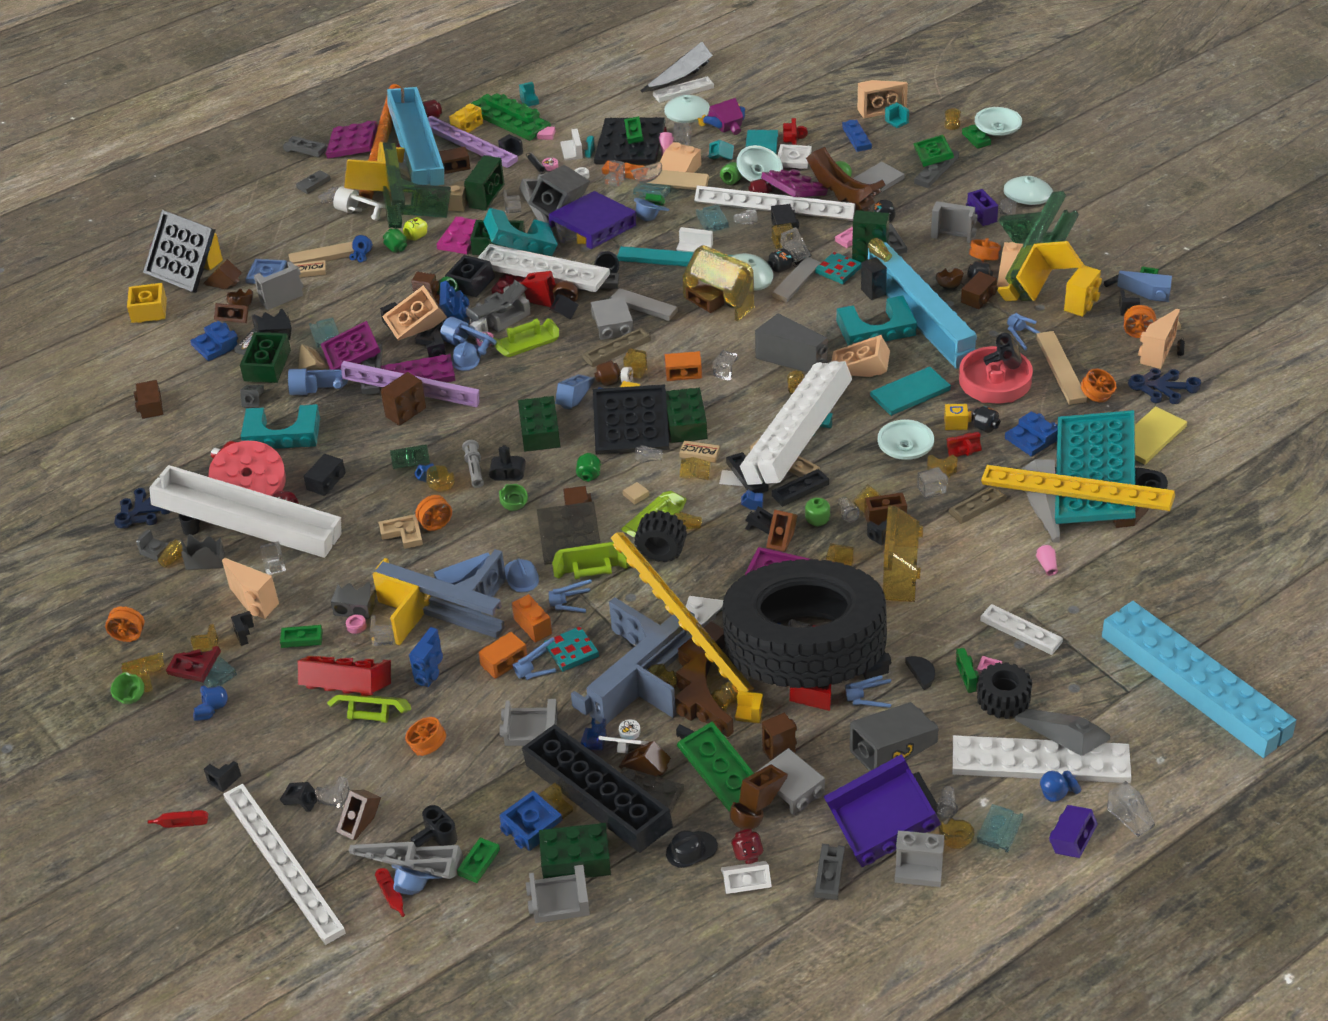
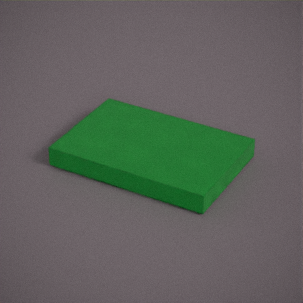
(933, 150)

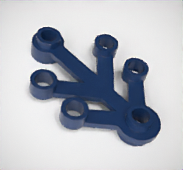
(1141, 382)
(125, 518)

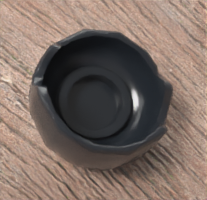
(608, 260)

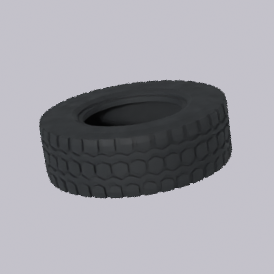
(806, 654)

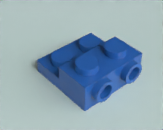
(453, 303)
(215, 341)
(1032, 433)
(426, 657)
(526, 819)

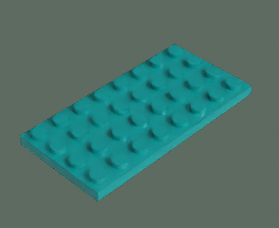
(1098, 449)

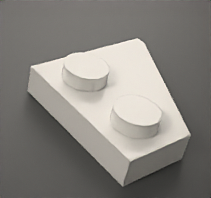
(704, 608)

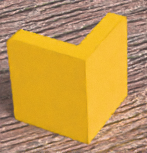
(749, 707)

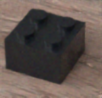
(472, 275)

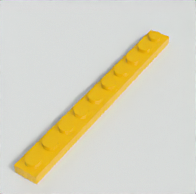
(1079, 487)
(677, 608)

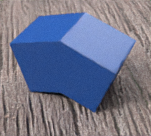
(421, 472)
(752, 500)

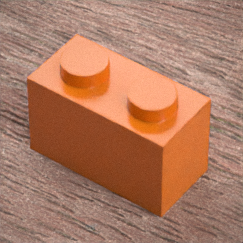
(683, 366)
(532, 618)
(502, 654)

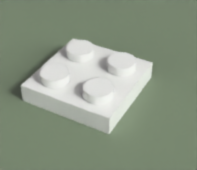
(794, 156)

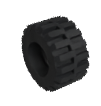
(660, 536)
(999, 678)

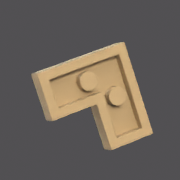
(406, 527)

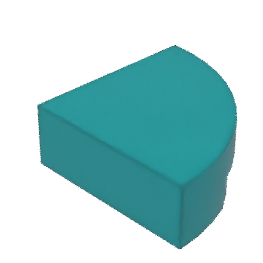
(590, 142)

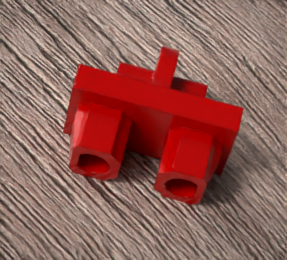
(791, 132)
(964, 444)

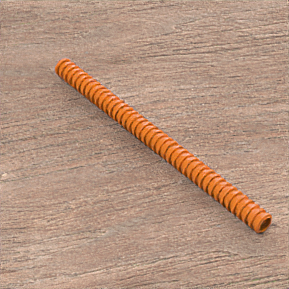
(382, 135)

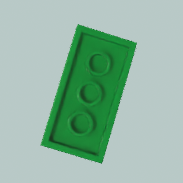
(716, 762)

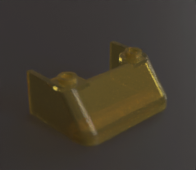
(724, 273)
(901, 555)

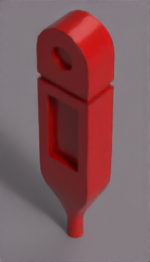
(181, 819)
(386, 885)

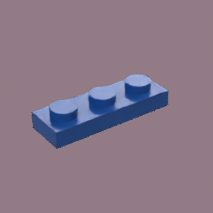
(856, 135)

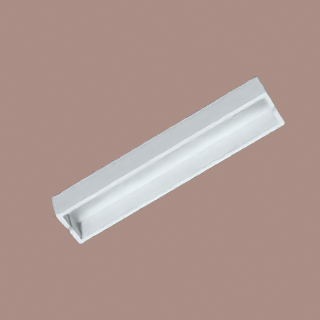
(796, 423)
(246, 511)

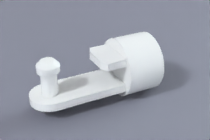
(347, 201)

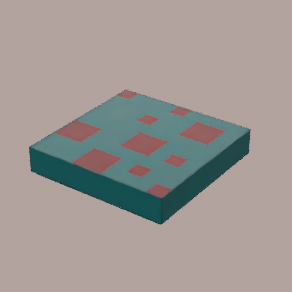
(838, 267)
(572, 649)

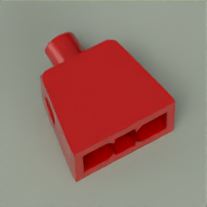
(539, 288)

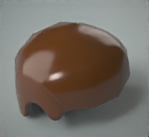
(949, 279)
(566, 289)
(240, 297)
(744, 817)

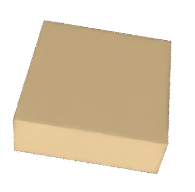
(635, 493)

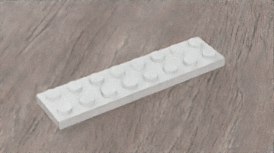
(522, 263)
(1035, 757)

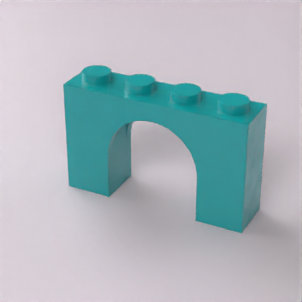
(501, 232)
(901, 323)
(301, 434)

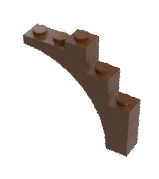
(840, 183)
(695, 696)

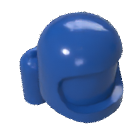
(361, 246)
(212, 699)
(1057, 785)

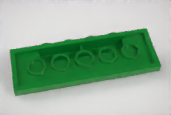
(511, 115)

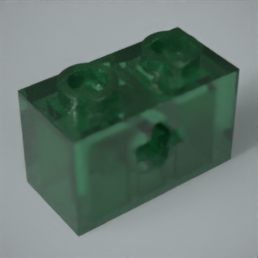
(409, 457)

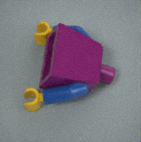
(725, 116)

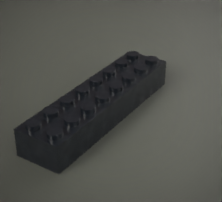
(598, 788)

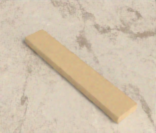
(1061, 367)

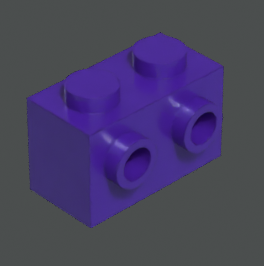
(984, 206)
(1073, 831)

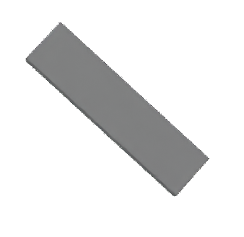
(796, 279)
(647, 305)

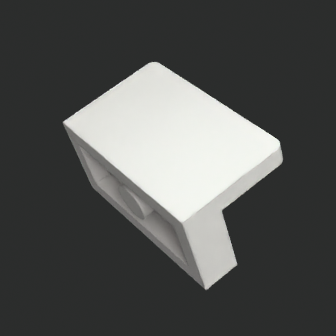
(572, 148)
(691, 239)
(746, 877)

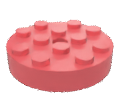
(995, 381)
(250, 466)

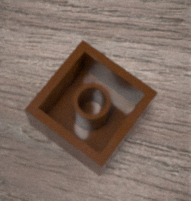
(403, 398)

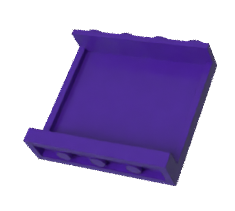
(594, 218)
(878, 806)

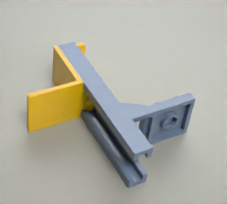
(412, 597)

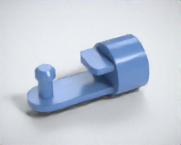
(457, 331)
(308, 381)

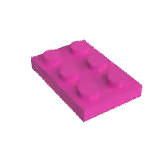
(457, 236)

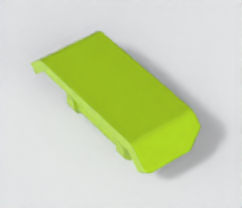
(527, 337)
(666, 502)
(588, 560)
(400, 703)

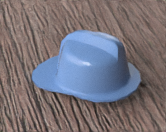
(647, 210)
(465, 356)
(521, 575)
(410, 881)

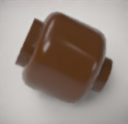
(607, 373)

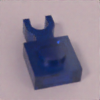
(591, 735)

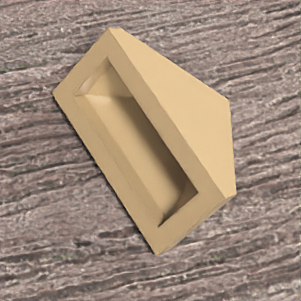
(310, 359)

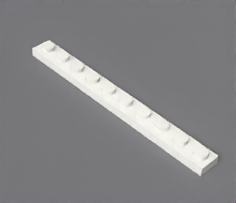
(764, 201)
(284, 864)

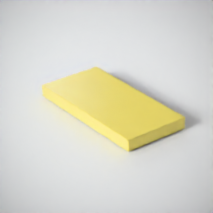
(1155, 432)

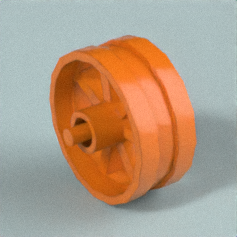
(984, 249)
(1137, 313)
(1100, 386)
(437, 516)
(127, 624)
(425, 736)

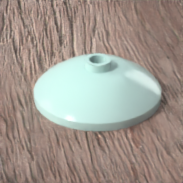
(686, 108)
(998, 121)
(755, 160)
(1028, 190)
(761, 270)
(905, 439)

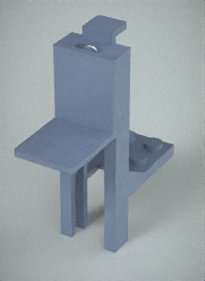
(629, 675)

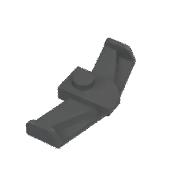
(497, 302)

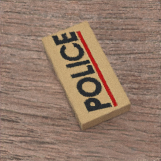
(312, 268)
(699, 450)

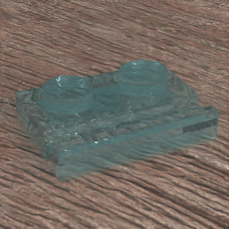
(650, 188)
(712, 218)
(323, 331)
(219, 673)
(999, 828)

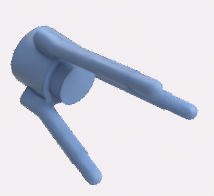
(1017, 323)
(558, 596)
(524, 666)
(855, 691)

